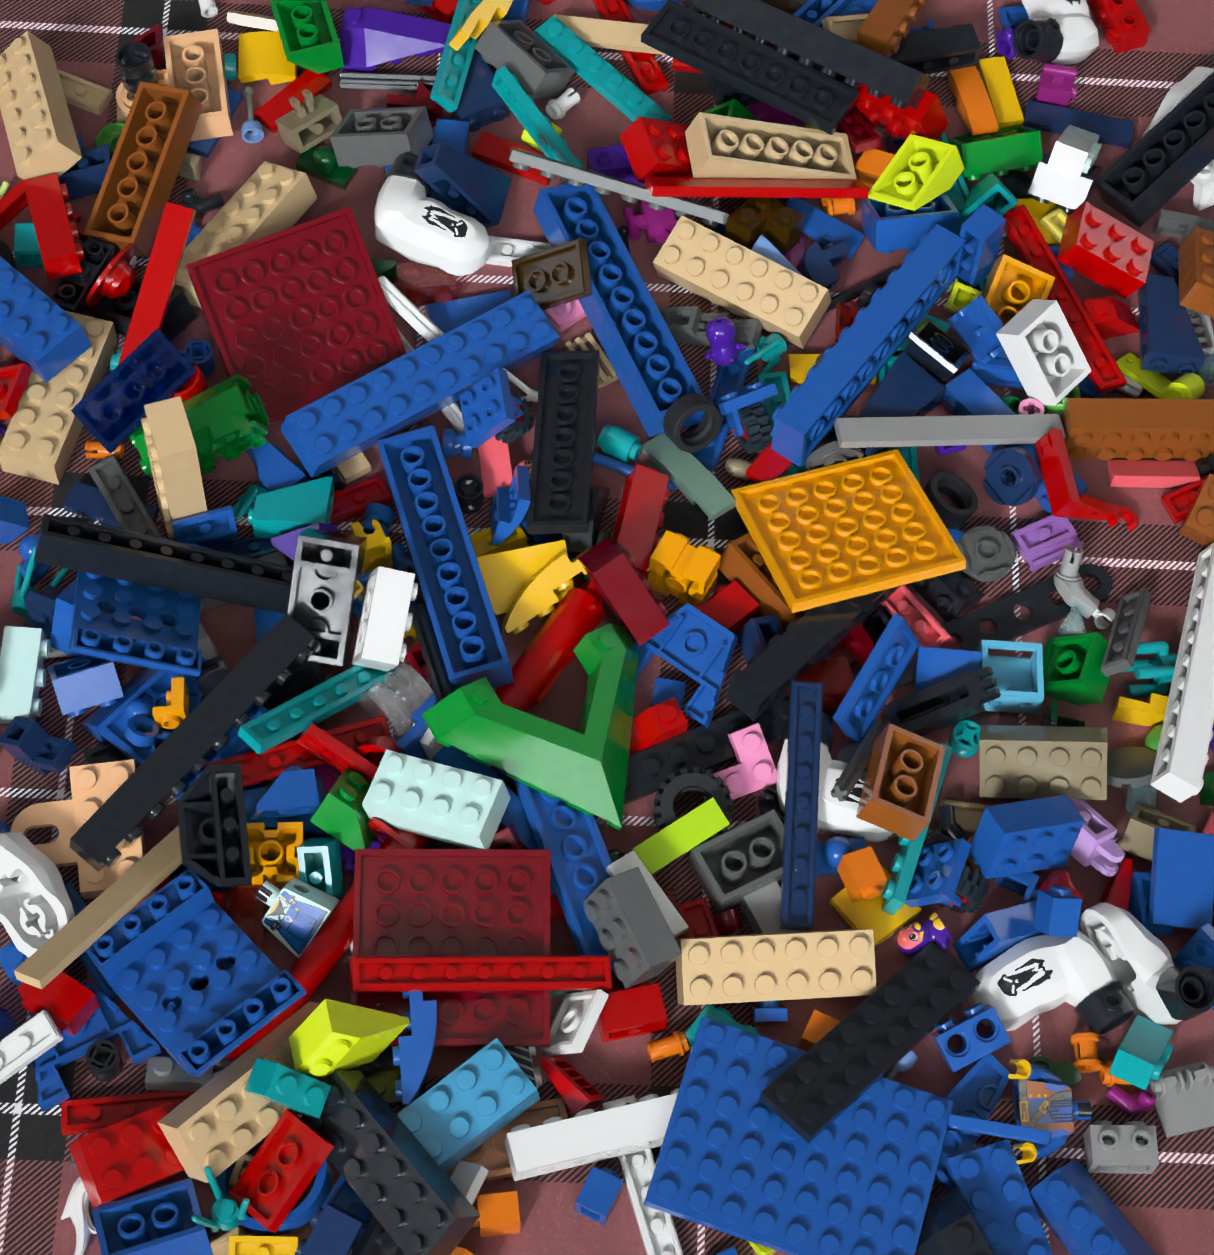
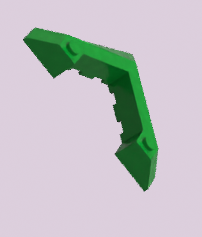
(578, 766)

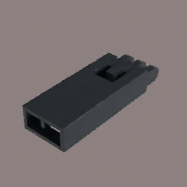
(931, 707)

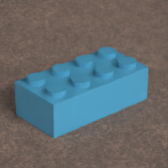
(470, 1105)

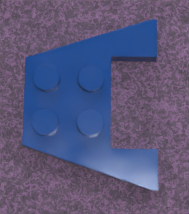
(699, 650)
(105, 1024)

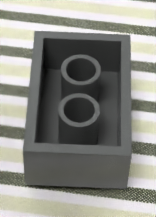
(526, 56)
(380, 135)
(740, 861)
(631, 927)

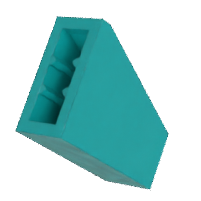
(991, 193)
(292, 508)

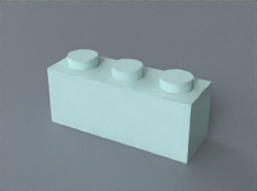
(22, 672)

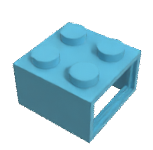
(1017, 678)

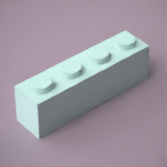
(1074, 152)

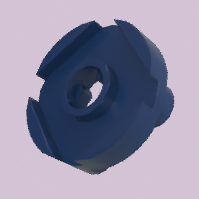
(1026, 472)

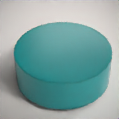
(230, 67)

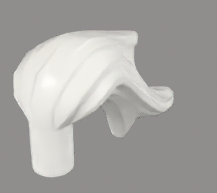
(78, 1211)

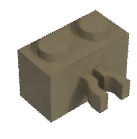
(308, 122)
(1140, 830)

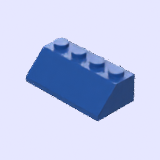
(1084, 1215)

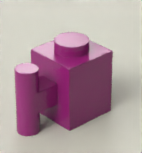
(1056, 85)
(654, 222)

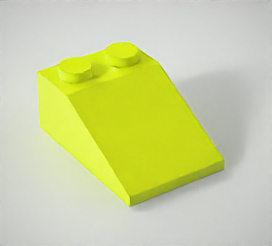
(918, 173)
(342, 1037)

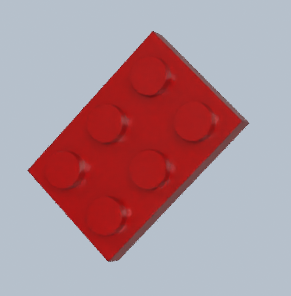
(281, 1170)

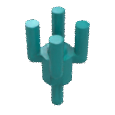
(1159, 668)

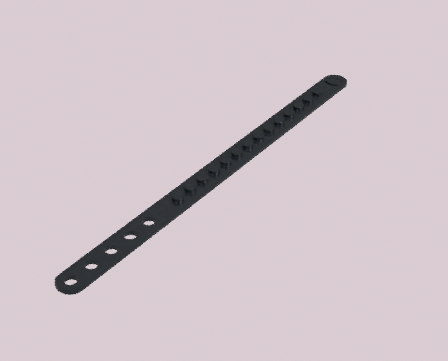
(712, 747)

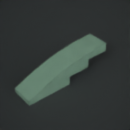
(689, 476)

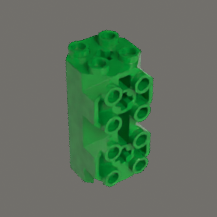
(222, 423)

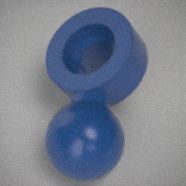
(140, 728)

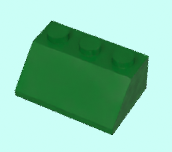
(308, 34)
(999, 151)

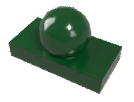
(323, 165)

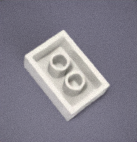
(1044, 351)
(385, 619)

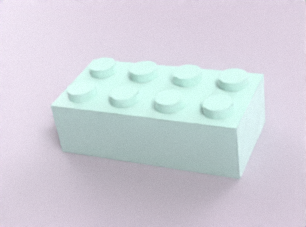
(436, 800)

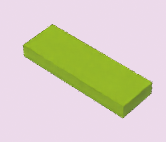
(681, 836)

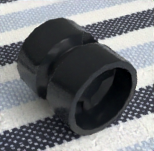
(135, 65)

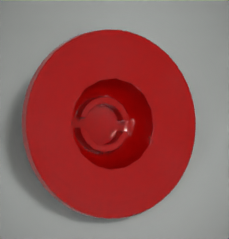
(115, 279)

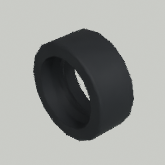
(681, 411)
(957, 490)

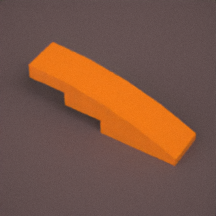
(972, 100)

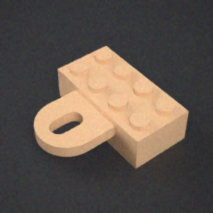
(196, 65)
(90, 789)

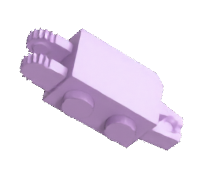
(1096, 841)

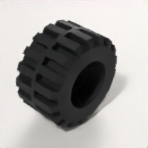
(690, 781)

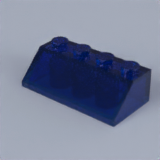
(144, 377)

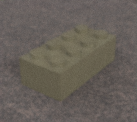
(1043, 762)

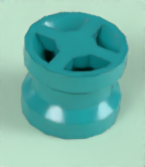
(967, 731)

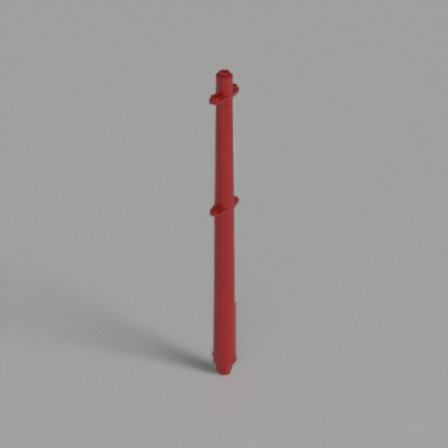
(533, 677)

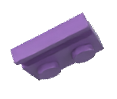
(1045, 541)

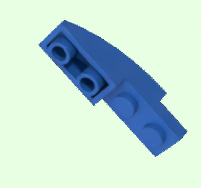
(415, 1051)

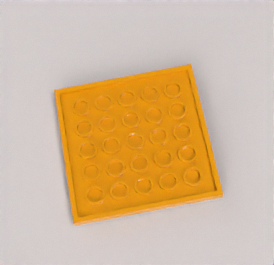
(847, 530)

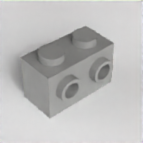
(1121, 1148)

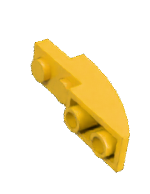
(538, 593)

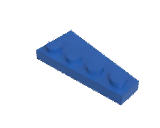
(974, 1098)

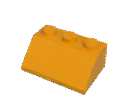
(1013, 286)

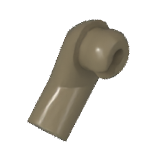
(737, 468)

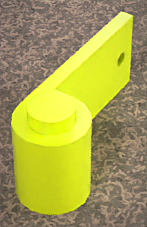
(1185, 387)

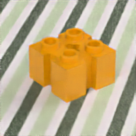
(683, 569)
(274, 844)

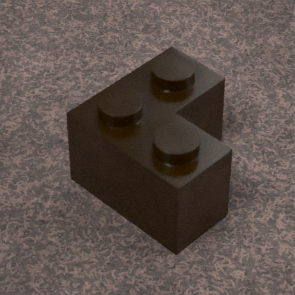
(765, 217)

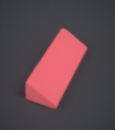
(494, 465)
(1151, 473)
(919, 618)

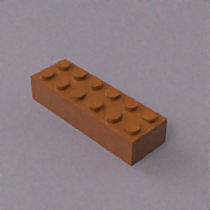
(144, 167)
(1138, 428)

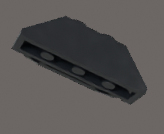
(215, 827)
(952, 1228)

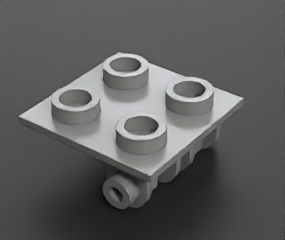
(1185, 1098)

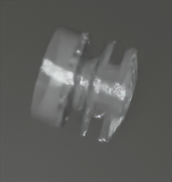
(397, 699)

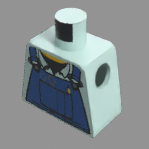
(295, 912)

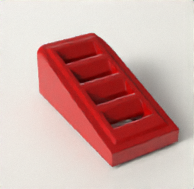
(1118, 886)
(571, 1085)

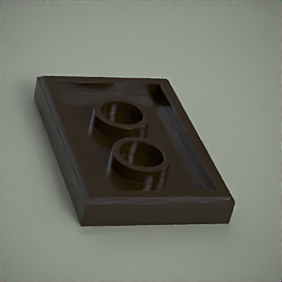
(554, 274)

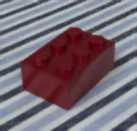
(625, 590)

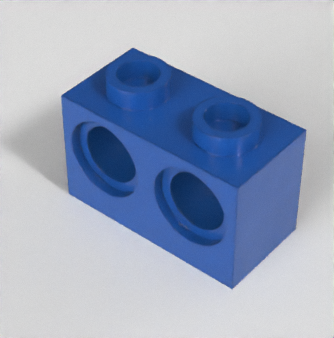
(973, 1045)

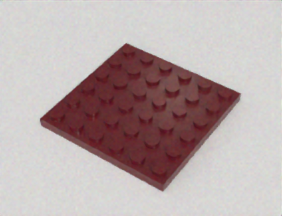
(298, 312)
(457, 907)

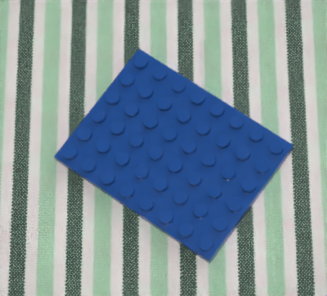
(755, 1178)

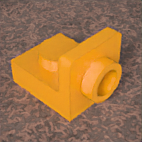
(177, 705)

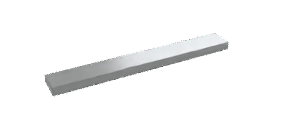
(944, 430)

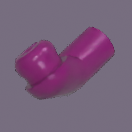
(1132, 1103)

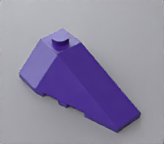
(382, 36)

